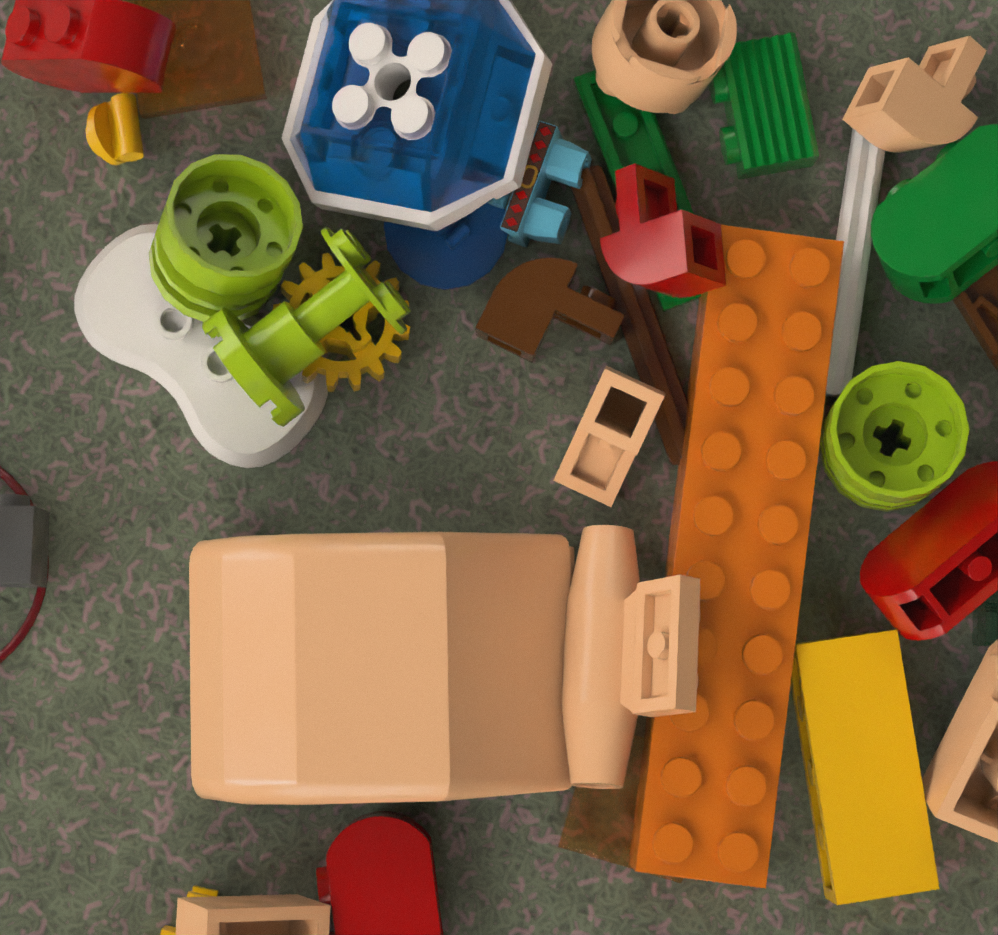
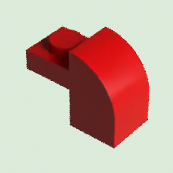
(657, 243)

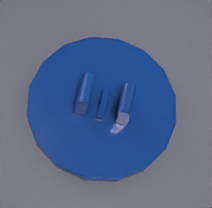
(452, 255)

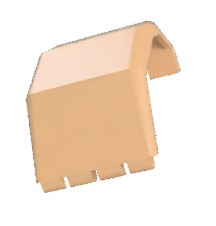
(378, 666)

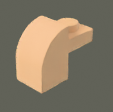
(918, 106)
(609, 436)

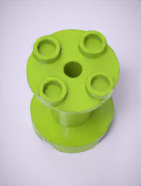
(290, 338)

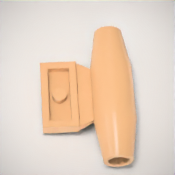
(624, 654)

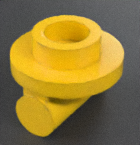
(115, 130)

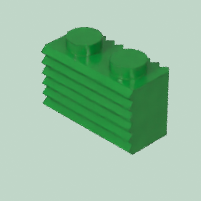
(765, 108)

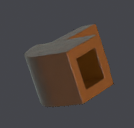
(535, 296)

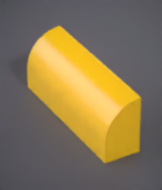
(862, 768)

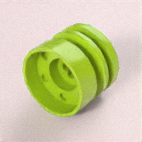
(225, 237)
(928, 427)

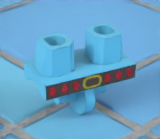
(528, 212)

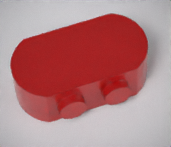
(89, 45)
(939, 559)
(381, 878)

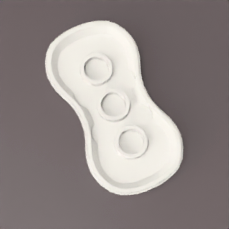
(138, 328)

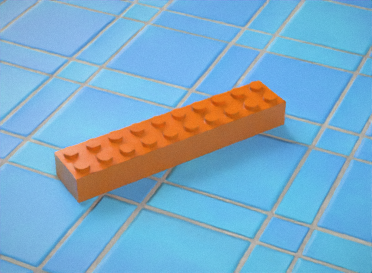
(745, 535)

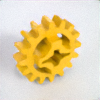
(361, 350)

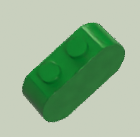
(942, 224)

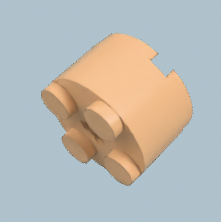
(661, 50)

